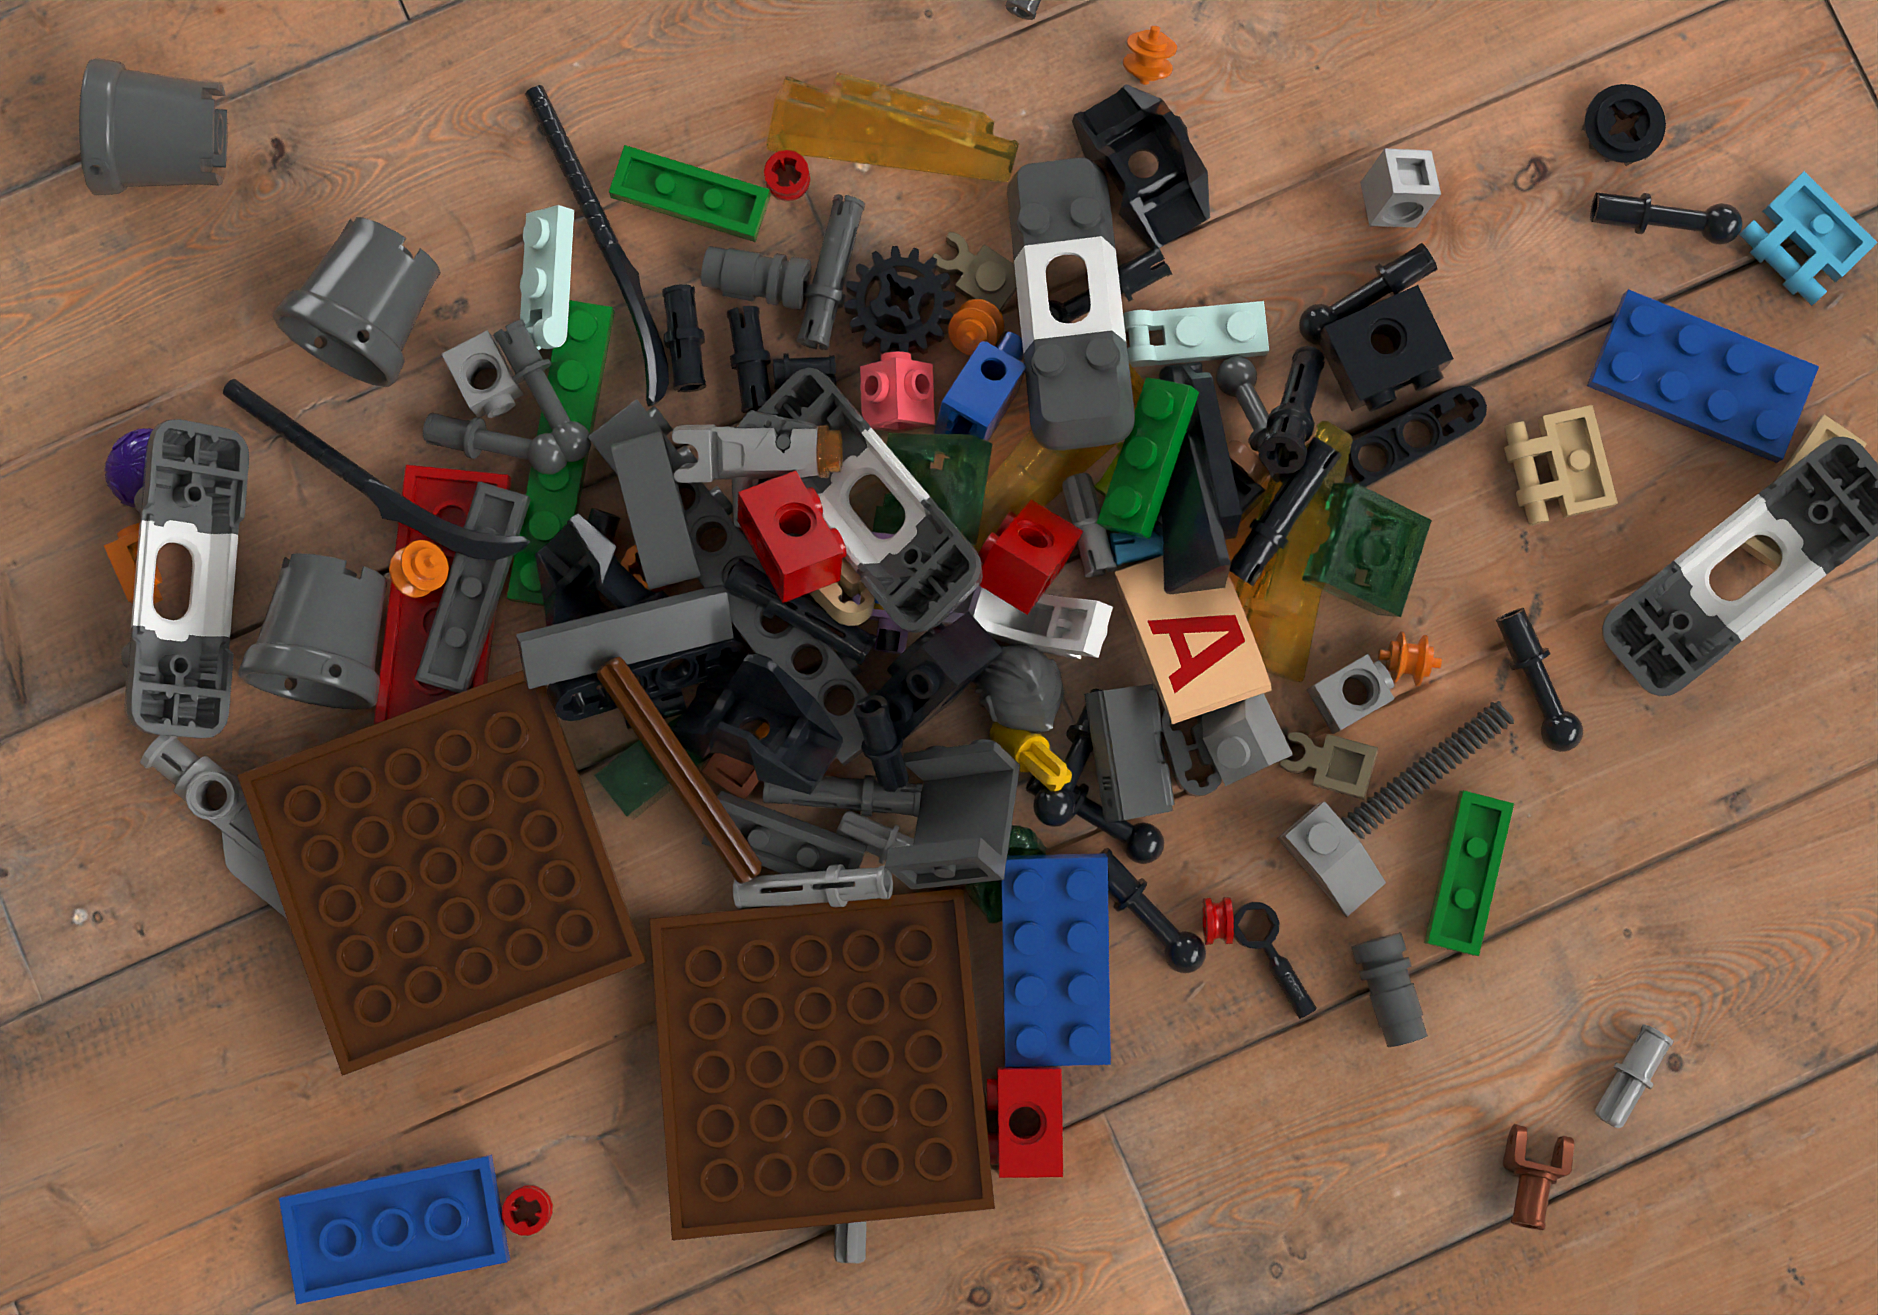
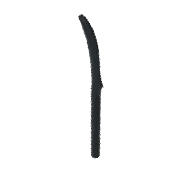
(625, 274)
(389, 502)

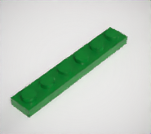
(555, 498)

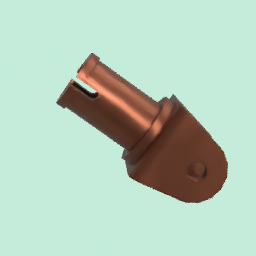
(1534, 1178)

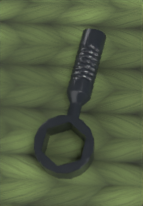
(1278, 965)

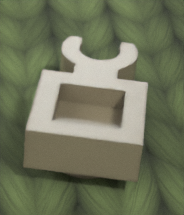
(982, 276)
(1339, 765)

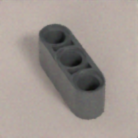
(655, 510)

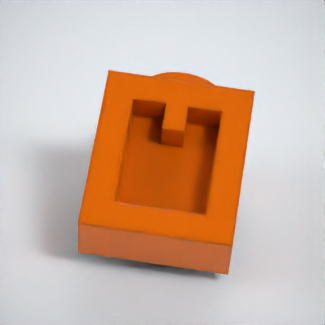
(123, 559)

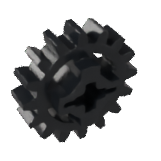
(916, 291)

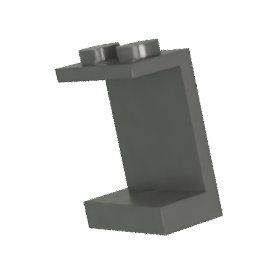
(961, 817)

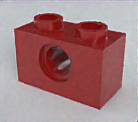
(1026, 555)
(791, 563)
(1041, 1151)

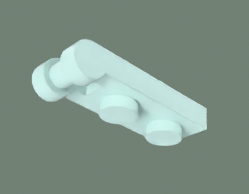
(547, 275)
(1197, 333)

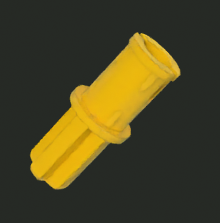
(1033, 755)

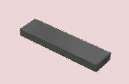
(471, 594)
(628, 633)

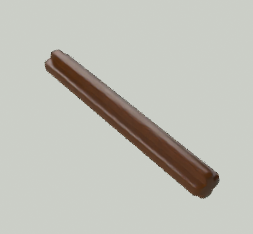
(679, 769)

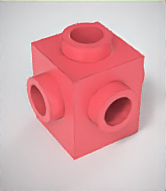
(897, 393)

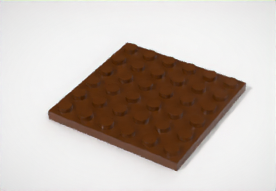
(440, 870)
(819, 1065)

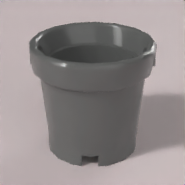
(148, 129)
(360, 302)
(320, 635)

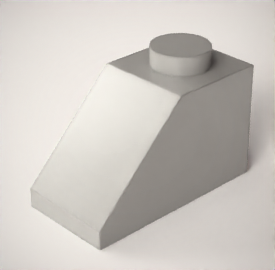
(1244, 738)
(1333, 857)

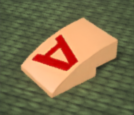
(1192, 642)

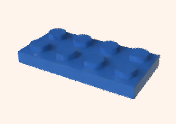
(1703, 376)
(1056, 960)
(394, 1229)

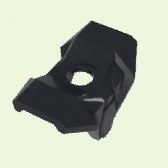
(1178, 192)
(576, 567)
(800, 734)

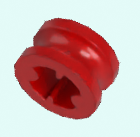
(780, 159)
(1217, 920)
(525, 1226)

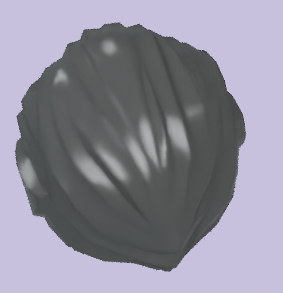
(1021, 689)

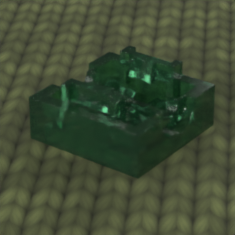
(955, 488)
(1385, 554)

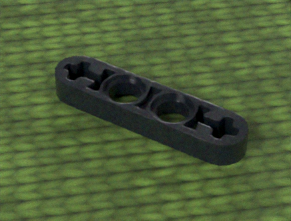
(1399, 452)
(588, 701)

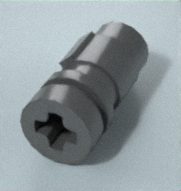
(751, 275)
(1391, 988)

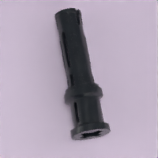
(1291, 421)

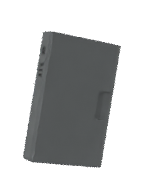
(1129, 752)

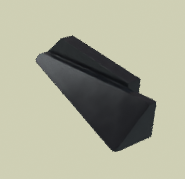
(1201, 497)

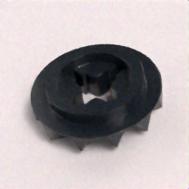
(1625, 102)

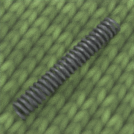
(1501, 722)

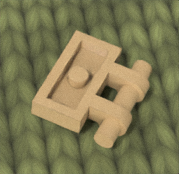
(1575, 461)

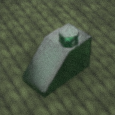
(636, 779)

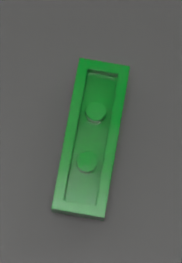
(689, 193)
(1148, 458)
(1469, 873)

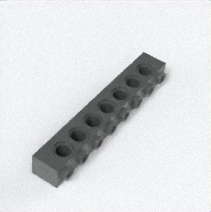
(710, 511)

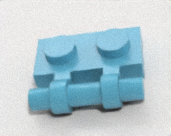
(1816, 227)

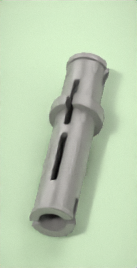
(869, 884)

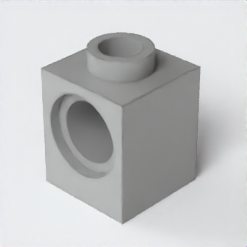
(1400, 188)
(468, 360)
(1336, 709)

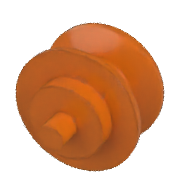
(1149, 55)
(975, 322)
(418, 568)
(1409, 658)

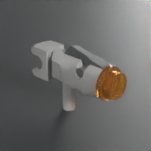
(757, 450)

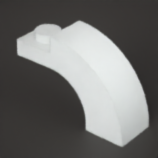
(1053, 626)

